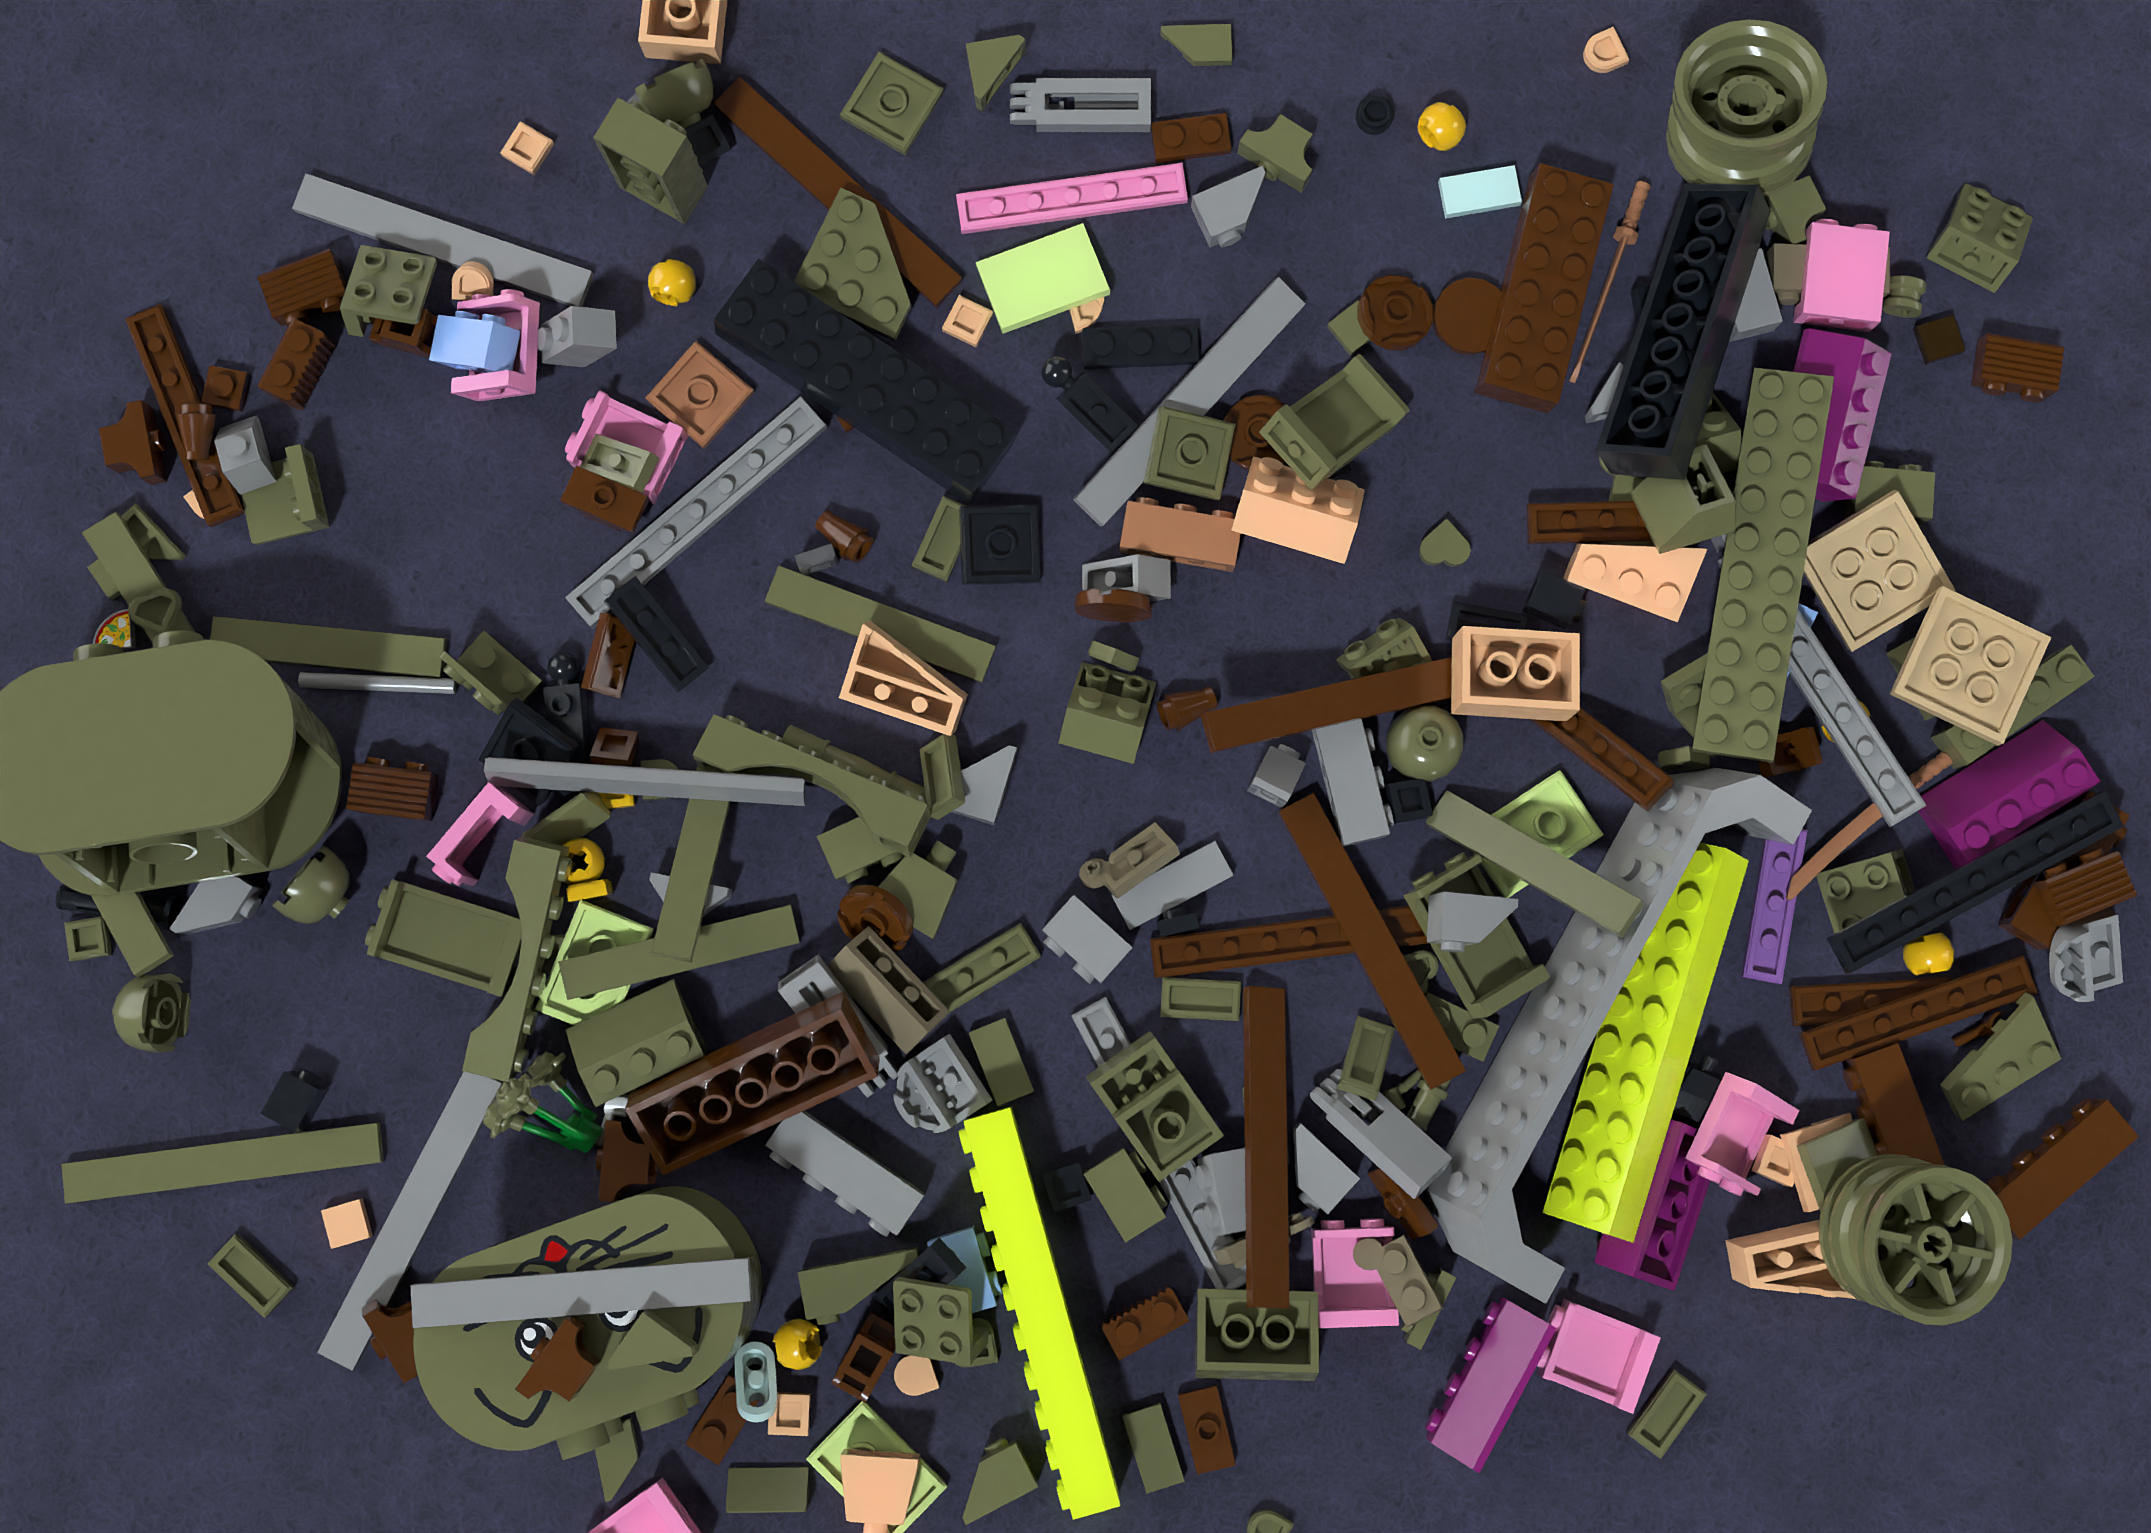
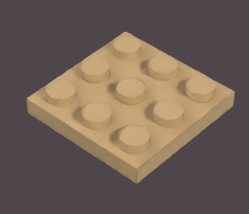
(1873, 570)
(1970, 665)

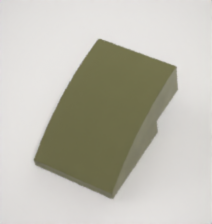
(1154, 1106)

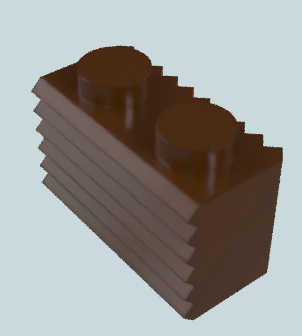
(304, 288)
(296, 364)
(2017, 367)
(391, 790)
(2084, 888)
(1144, 1322)

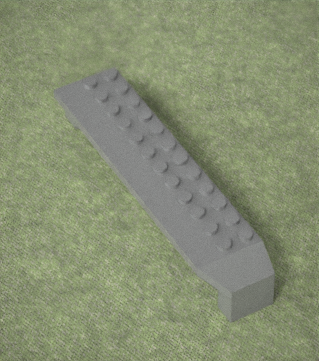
(1566, 1011)

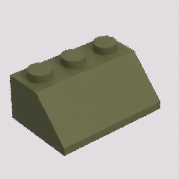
(635, 1042)
(1256, 1341)

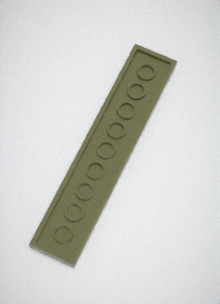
(1763, 565)

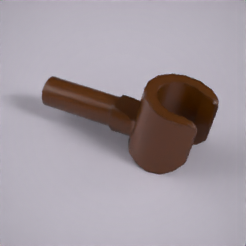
(1979, 1031)

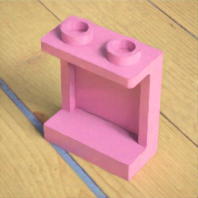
(1843, 276)
(521, 315)
(631, 427)
(471, 829)
(1735, 1132)
(1345, 1291)
(1597, 1355)
(650, 1512)

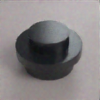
(1374, 115)

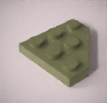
(855, 267)

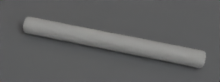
(377, 683)

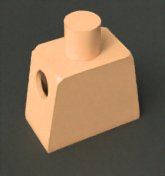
(877, 1487)

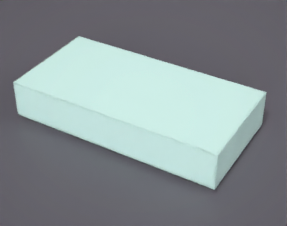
(1480, 191)

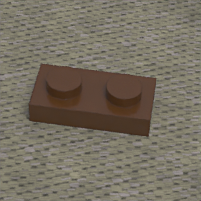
(1190, 138)
(718, 1424)

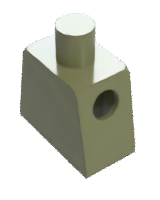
(924, 887)

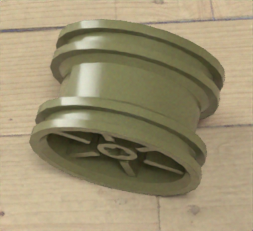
(1763, 109)
(1885, 1208)

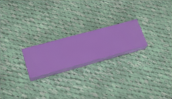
(1771, 911)

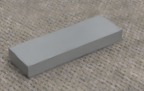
(1173, 885)

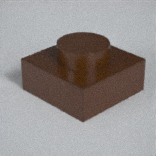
(225, 388)
(614, 747)

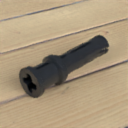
(162, 909)

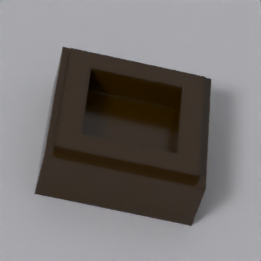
(1939, 339)

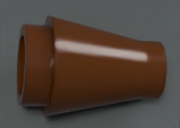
(196, 430)
(846, 537)
(1183, 708)

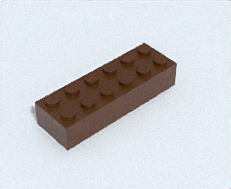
(1544, 288)
(753, 1083)

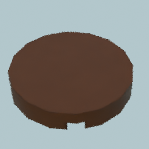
(1395, 312)
(1466, 315)
(1246, 436)
(1115, 607)
(880, 911)

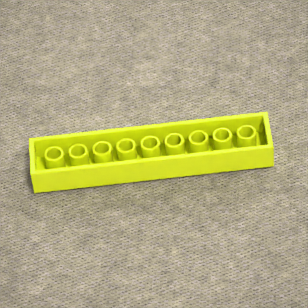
(1645, 1053)
(1042, 1314)

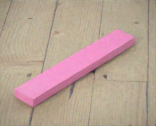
(1072, 198)

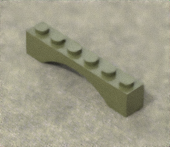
(890, 816)
(535, 881)

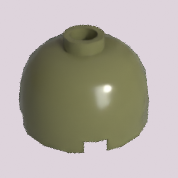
(679, 94)
(1424, 743)
(316, 889)
(152, 1012)

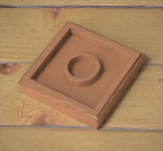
(700, 394)

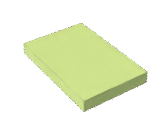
(1042, 278)
(1550, 816)
(589, 932)
(868, 1431)

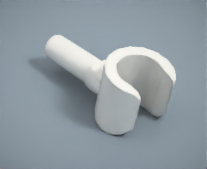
(613, 1108)

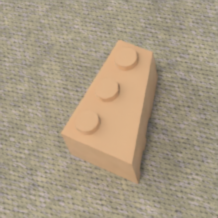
(1637, 575)
(900, 684)
(1783, 1261)

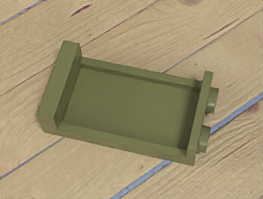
(1335, 422)
(446, 937)
(1489, 971)

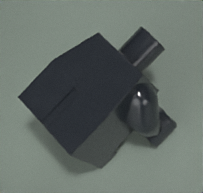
(1698, 1088)

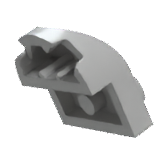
(2086, 956)
(938, 1088)

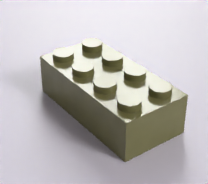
(651, 159)

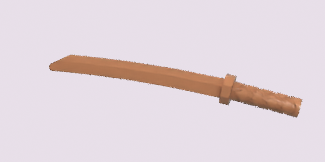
(1625, 235)
(1856, 828)

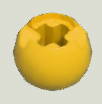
(1441, 126)
(672, 282)
(594, 859)
(1928, 954)
(797, 1344)

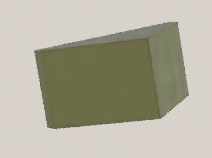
(991, 64)
(650, 1342)

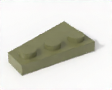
(2007, 1059)

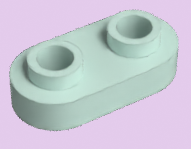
(755, 1384)

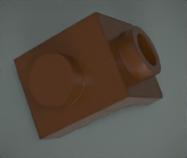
(1793, 753)

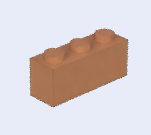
(1180, 534)

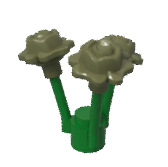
(515, 1095)

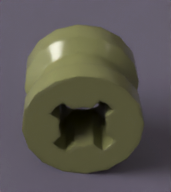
(1904, 297)

